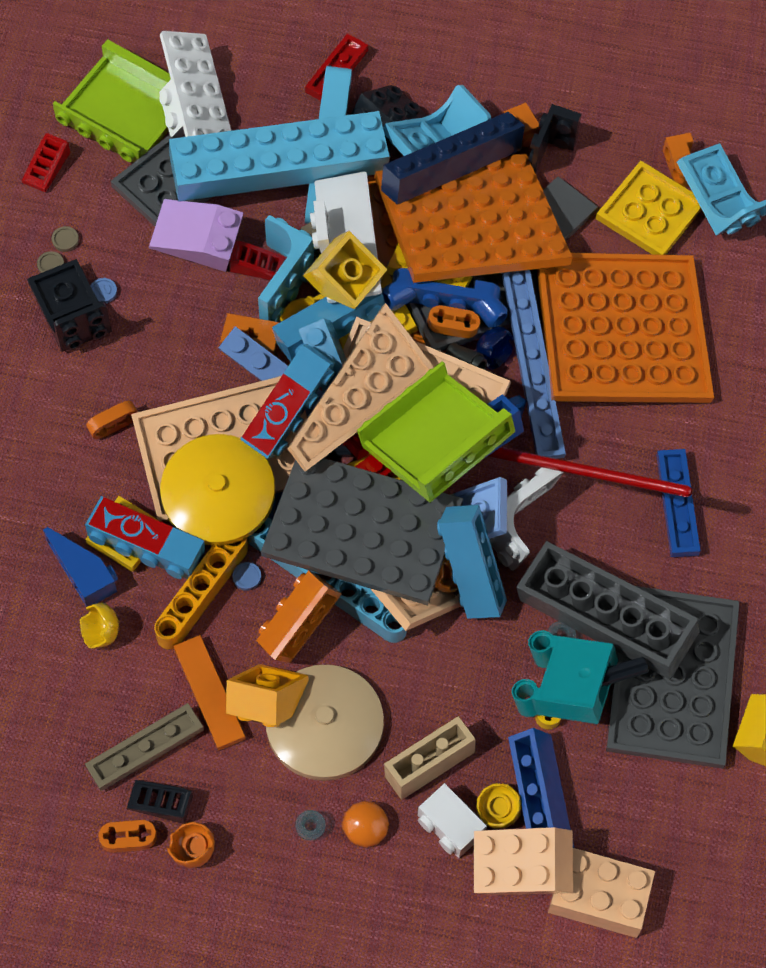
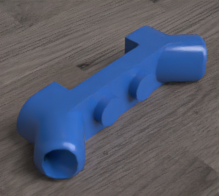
(481, 299)

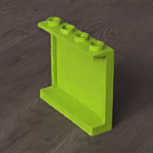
(118, 103)
(434, 433)

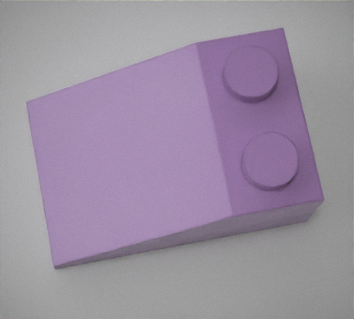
(197, 232)

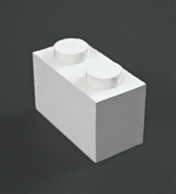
(450, 821)

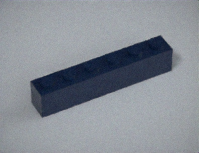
(452, 157)

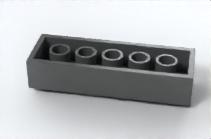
(608, 609)

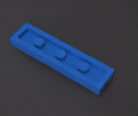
(678, 509)

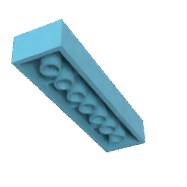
(277, 155)

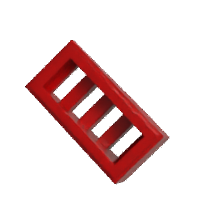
(54, 148)
(251, 251)

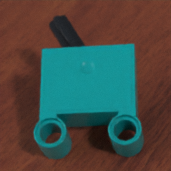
(574, 678)

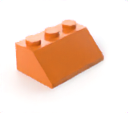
(297, 617)

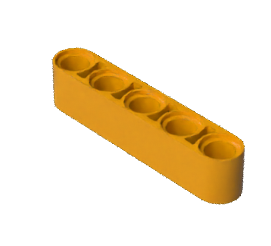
(196, 599)

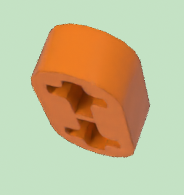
(453, 321)
(111, 420)
(127, 843)

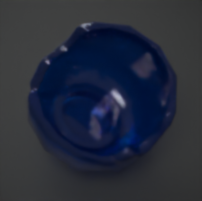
(495, 346)

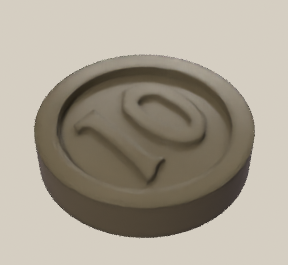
(65, 239)
(49, 260)

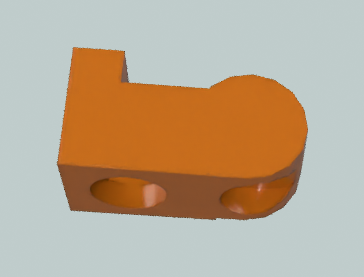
(674, 149)

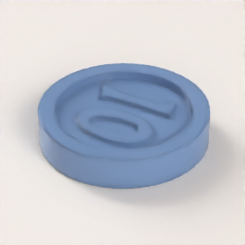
(104, 290)
(246, 576)

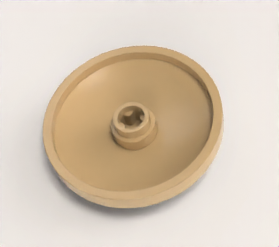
(332, 727)

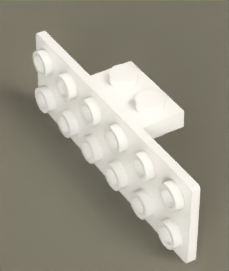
(193, 95)
(341, 207)

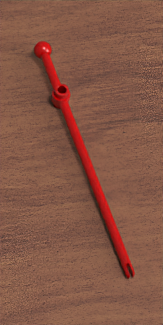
(593, 472)

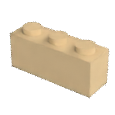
(429, 758)

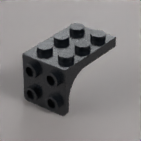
(70, 305)

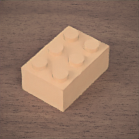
(523, 861)
(605, 894)

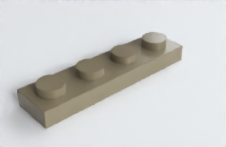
(144, 747)

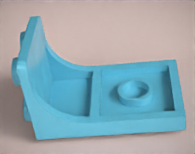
(456, 115)
(720, 191)
(285, 284)

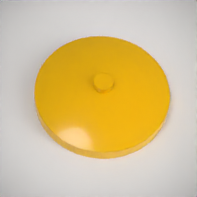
(217, 489)

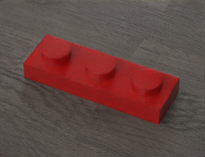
(345, 55)

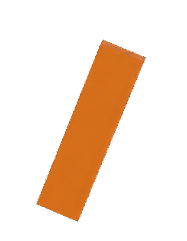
(208, 692)

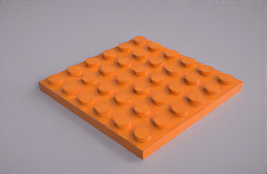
(479, 224)
(625, 329)

